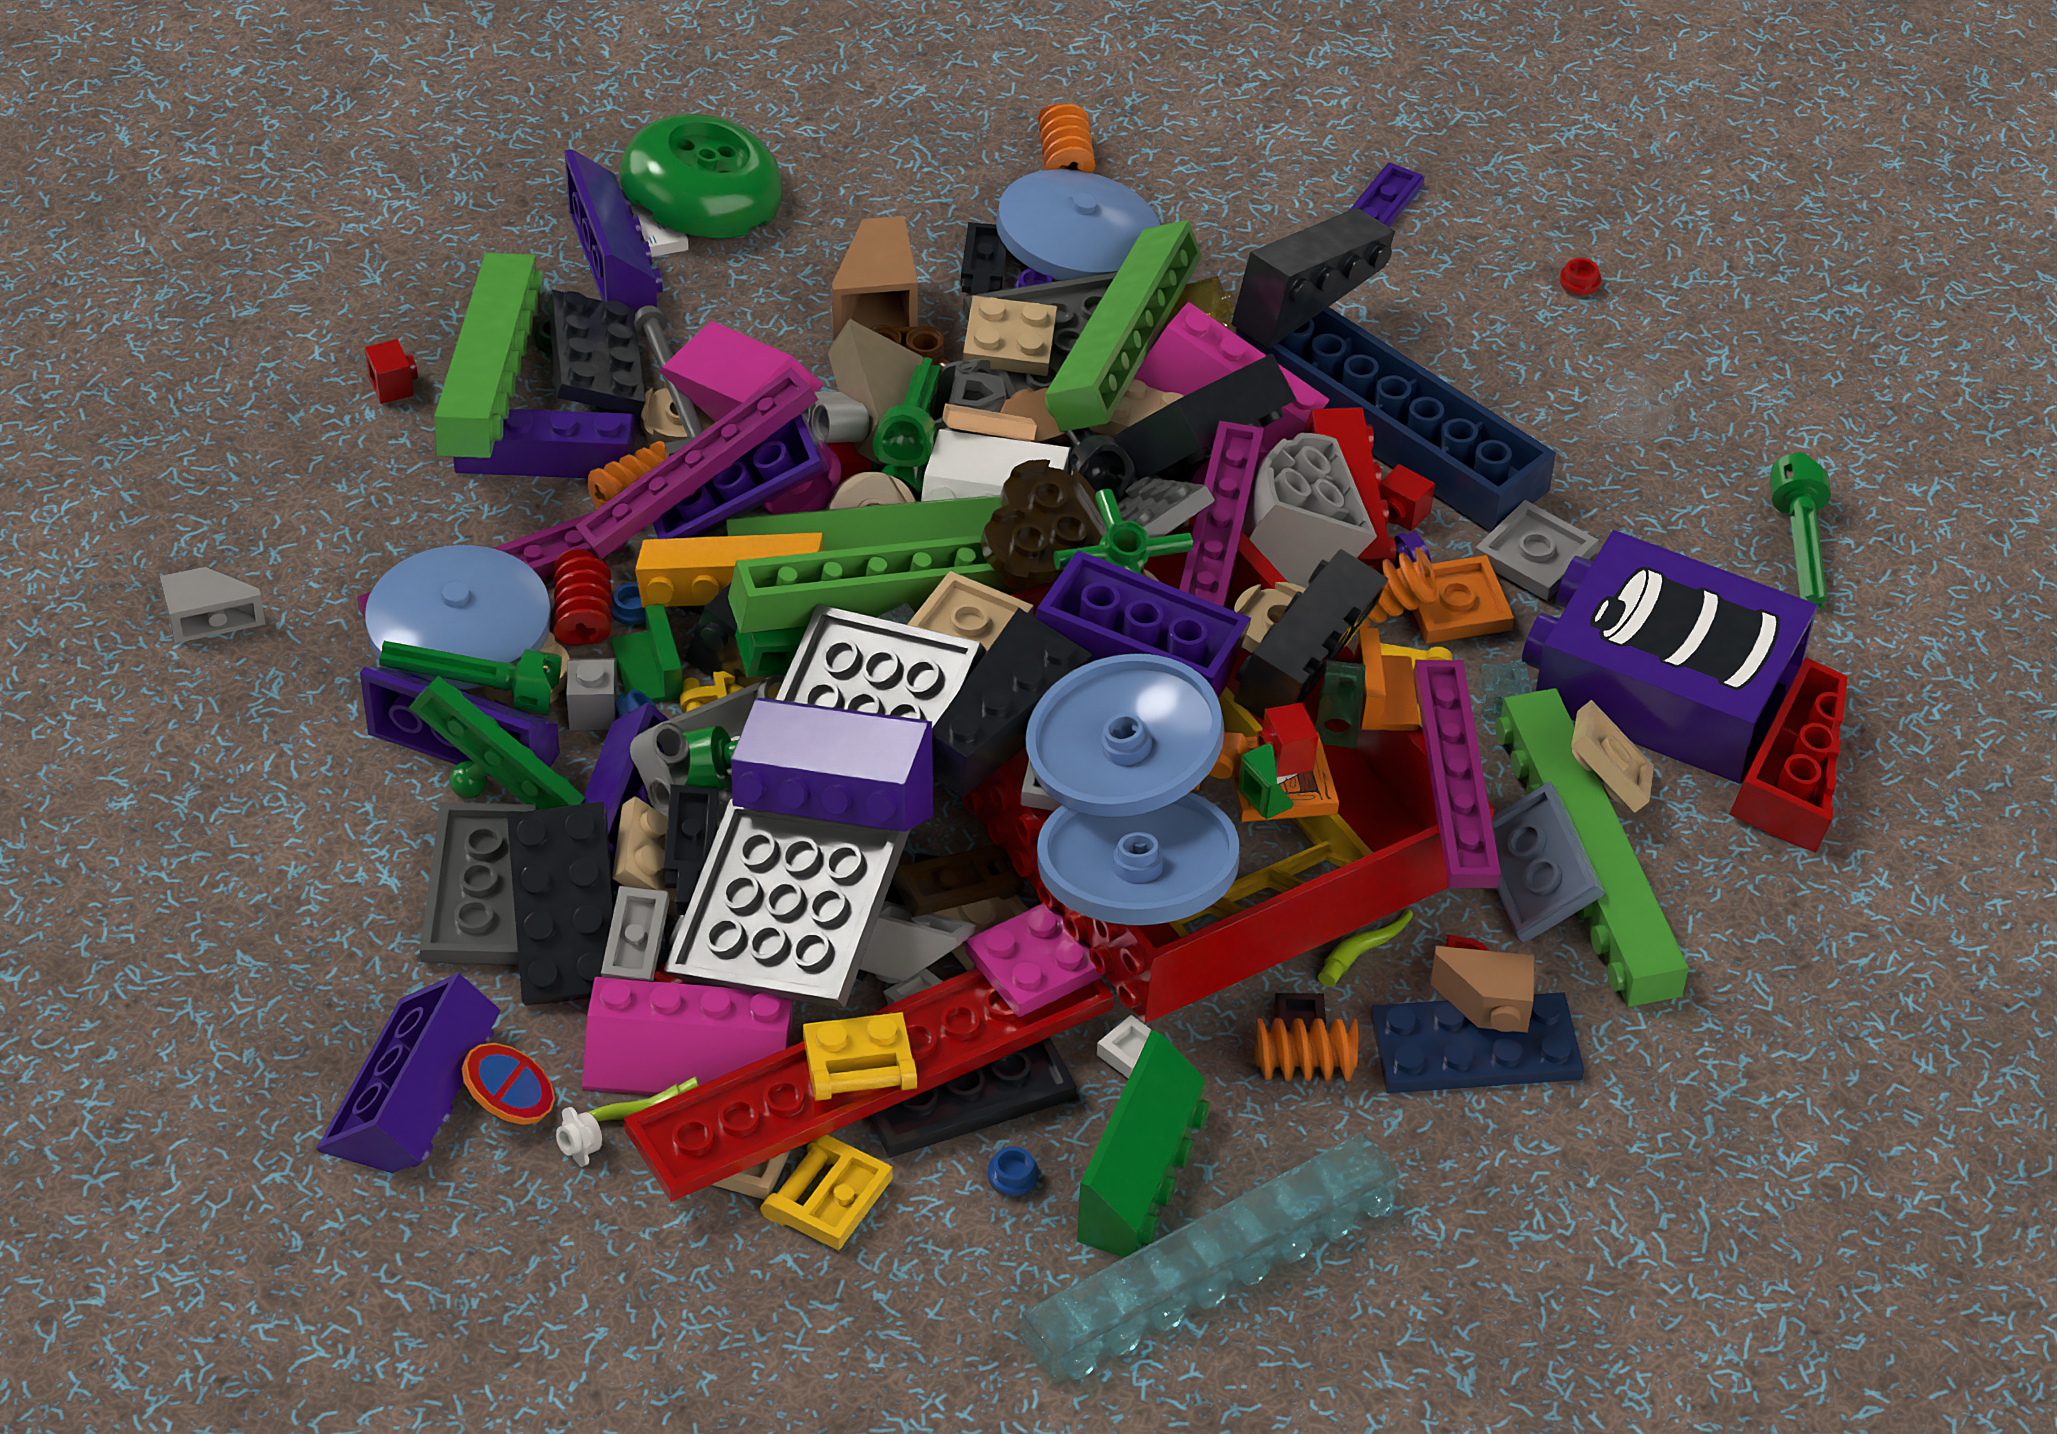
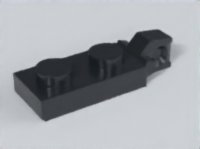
(983, 259)
(688, 839)

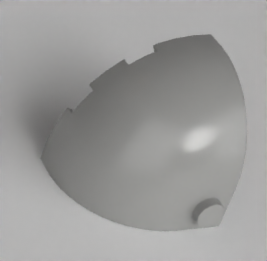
(1305, 507)

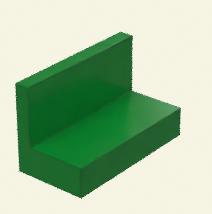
(650, 658)

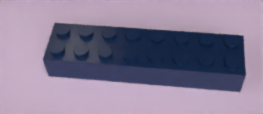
(1418, 418)

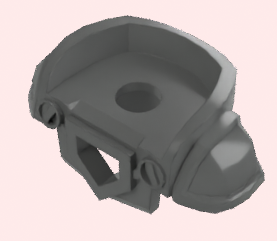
(969, 386)

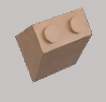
(876, 278)

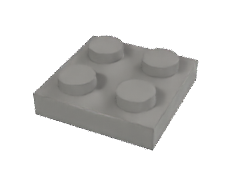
(1535, 548)

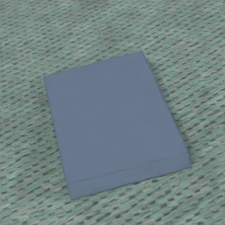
(1542, 863)

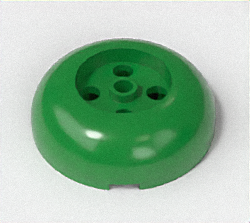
(702, 176)

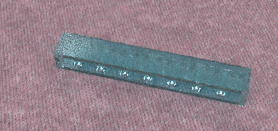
(1208, 1259)

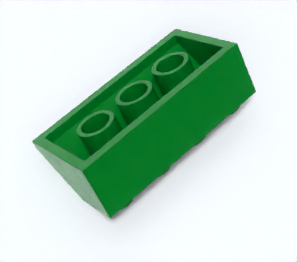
(1141, 1150)

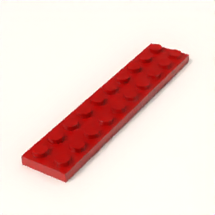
(772, 1102)

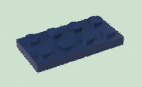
(1441, 1049)

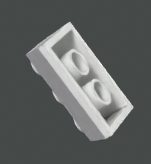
(980, 464)

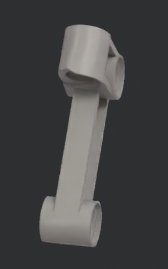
(673, 766)

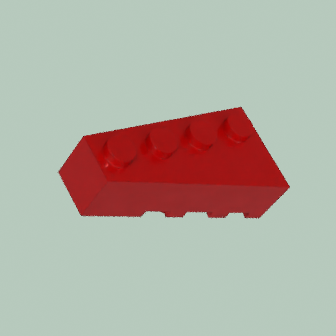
(1356, 444)
(1795, 767)

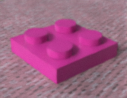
(1031, 959)

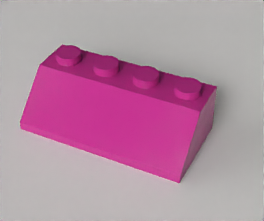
(1201, 350)
(665, 1033)

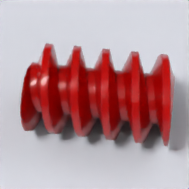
(581, 598)

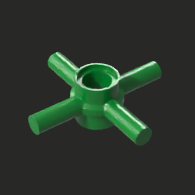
(1125, 540)

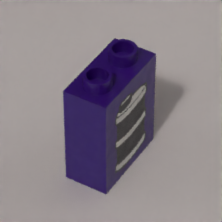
(1672, 651)

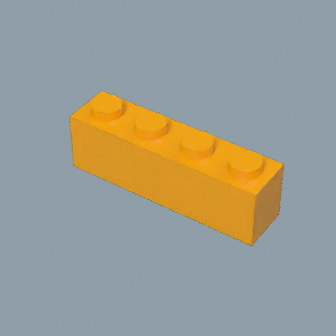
(701, 567)

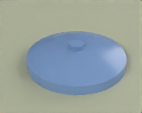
(1071, 222)
(461, 604)
(1125, 735)
(1142, 864)

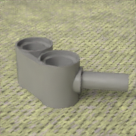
(837, 418)

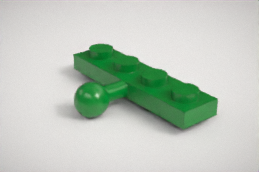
(490, 750)

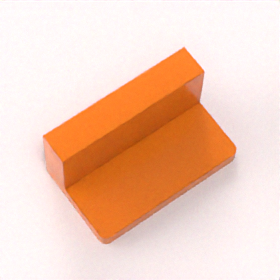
(1389, 686)

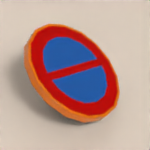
(508, 1083)

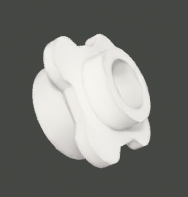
(578, 1135)

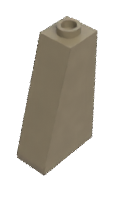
(872, 373)

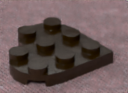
(1040, 515)

